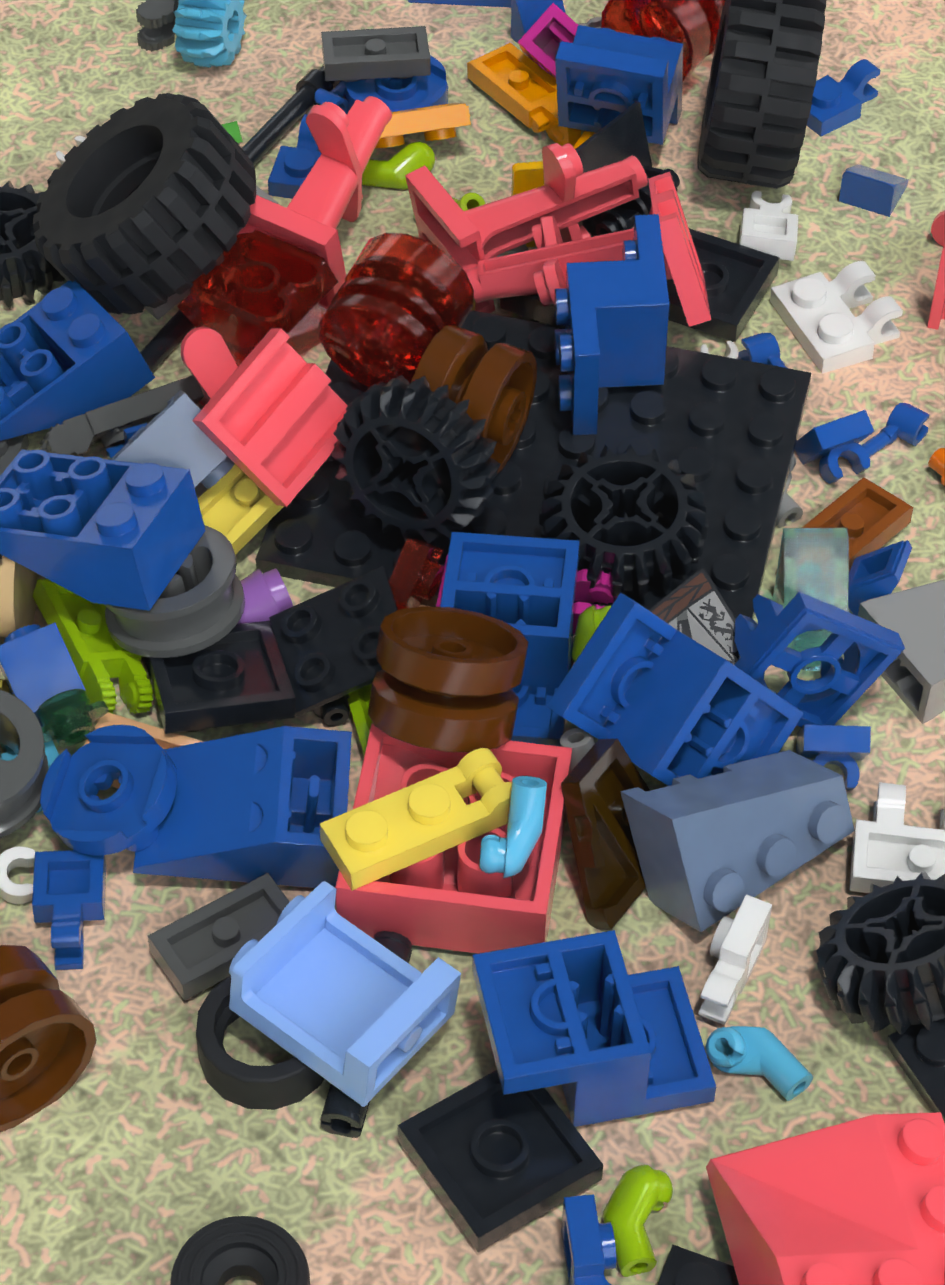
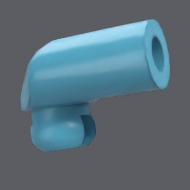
(523, 829)
(759, 1053)

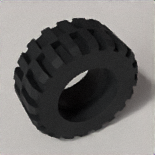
(761, 90)
(146, 203)

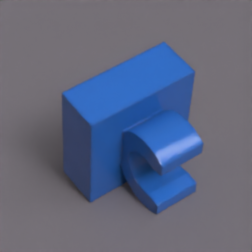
(837, 440)
(835, 746)

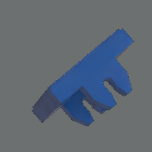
(865, 646)

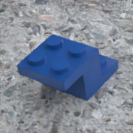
(610, 72)
(612, 324)
(533, 590)
(669, 698)
(581, 1022)

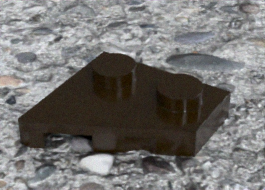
(601, 831)

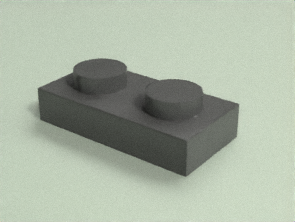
(375, 53)
(201, 945)

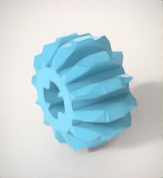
(209, 31)

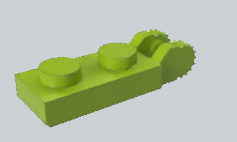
(93, 649)

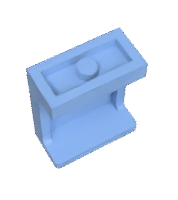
(339, 996)

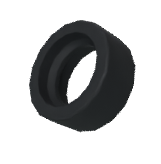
(243, 1083)

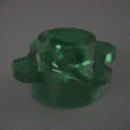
(69, 717)

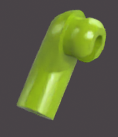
(630, 1205)

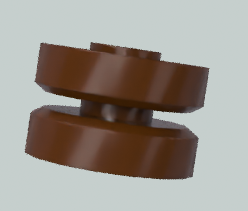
(494, 380)
(447, 678)
(42, 1037)

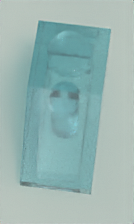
(816, 565)

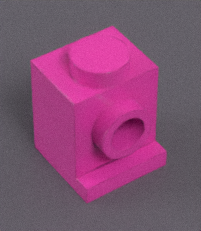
(544, 37)

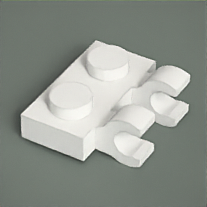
(822, 317)
(890, 848)

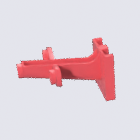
(330, 188)
(508, 222)
(544, 268)
(268, 413)

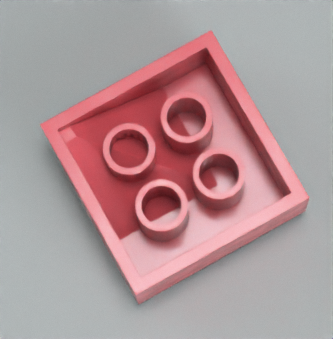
(447, 896)
(838, 1204)

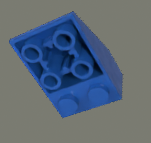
(64, 362)
(99, 524)
(253, 808)

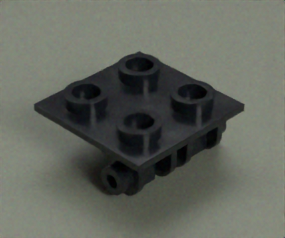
(614, 143)
(333, 643)

